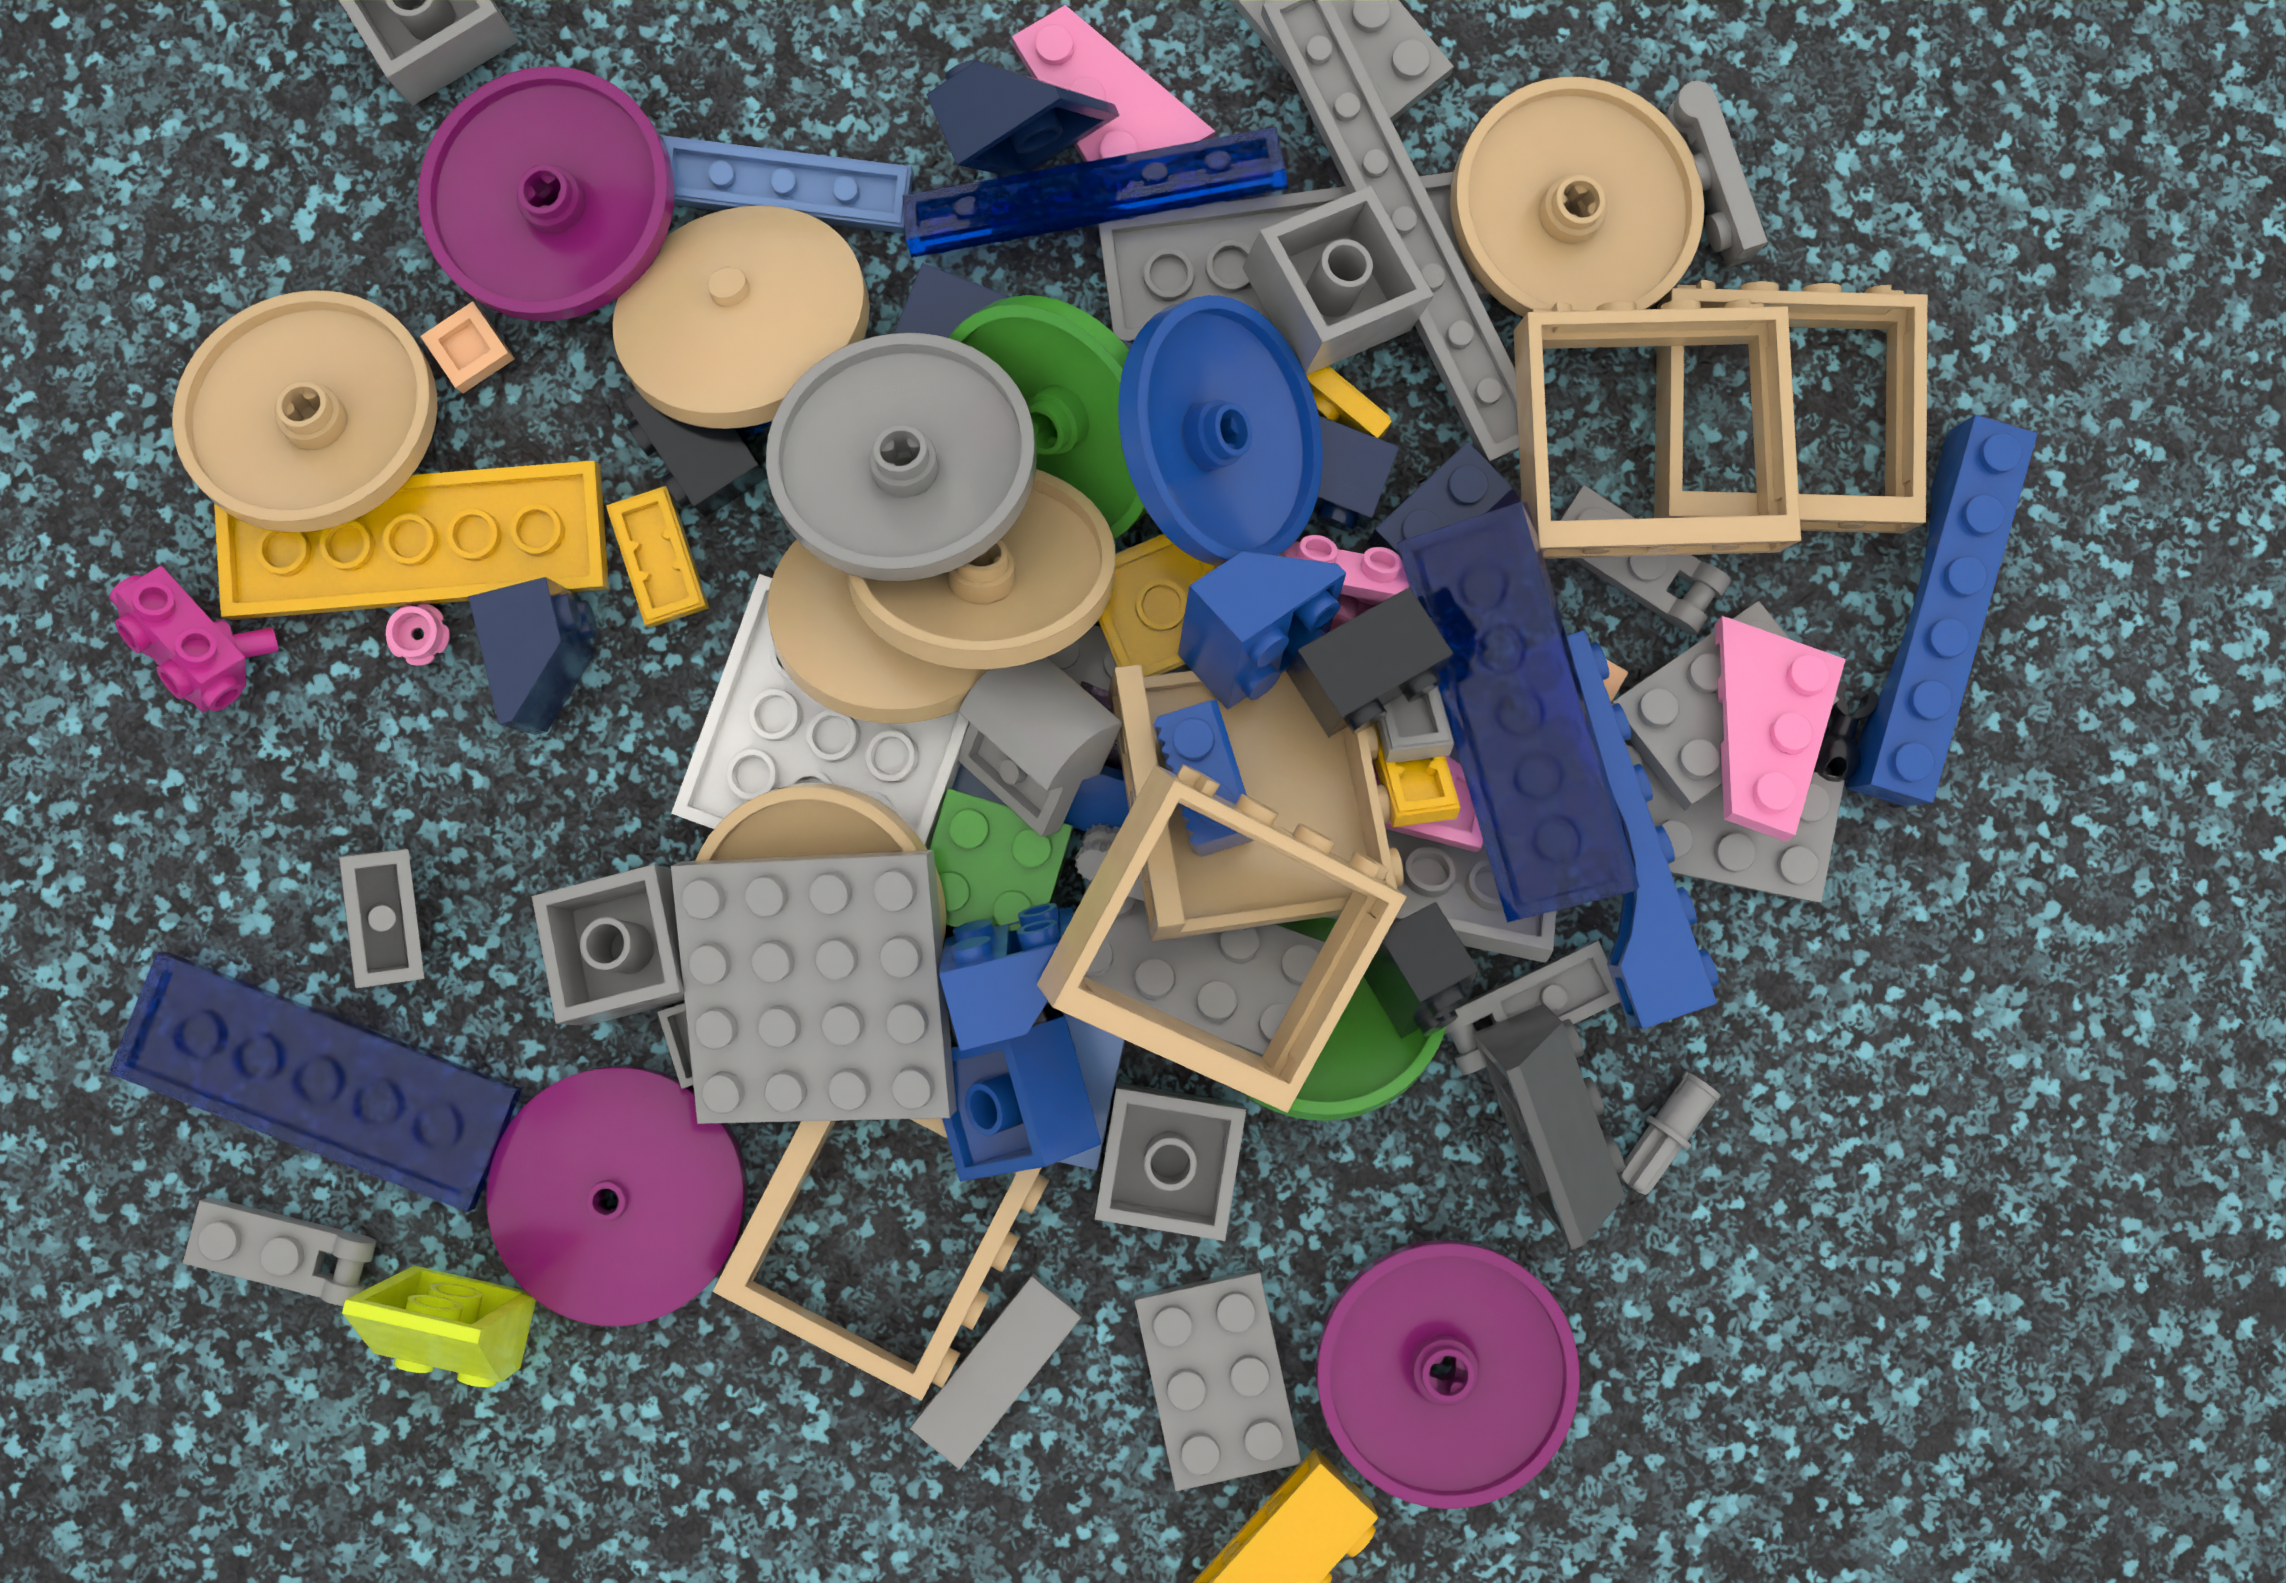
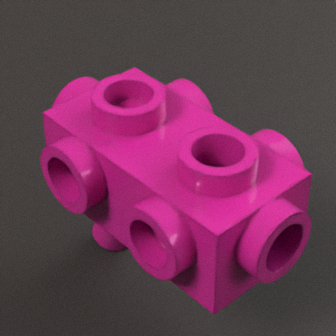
(193, 653)

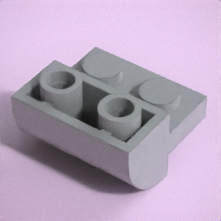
(1035, 739)

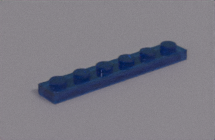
(1094, 192)

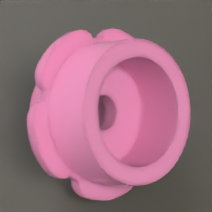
(401, 629)

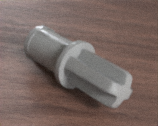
(1668, 1133)

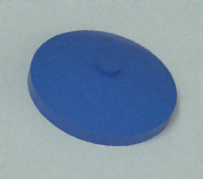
(1220, 430)

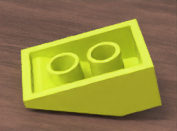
(445, 1324)

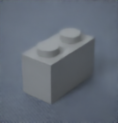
(381, 917)

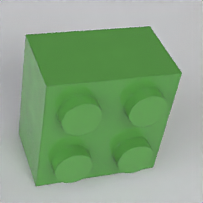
(994, 861)

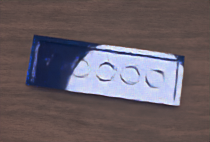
(1519, 715)
(315, 1081)

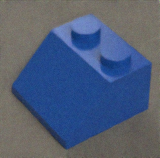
(1019, 1104)

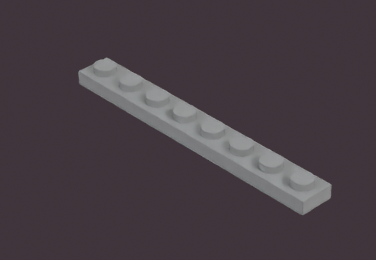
(1371, 153)

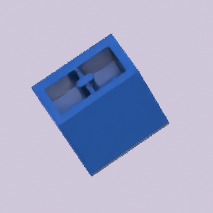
(1253, 618)
(995, 973)

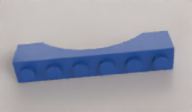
(1968, 533)
(1655, 952)

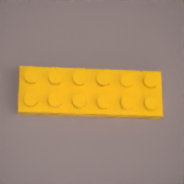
(424, 545)

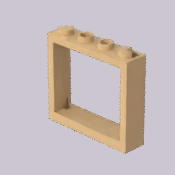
(1672, 325)
(1906, 408)
(1322, 996)
(964, 1308)

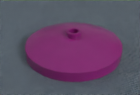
(546, 193)
(674, 1182)
(1457, 1433)

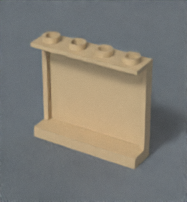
(1282, 764)

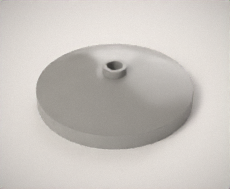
(901, 456)

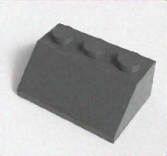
(1554, 1120)

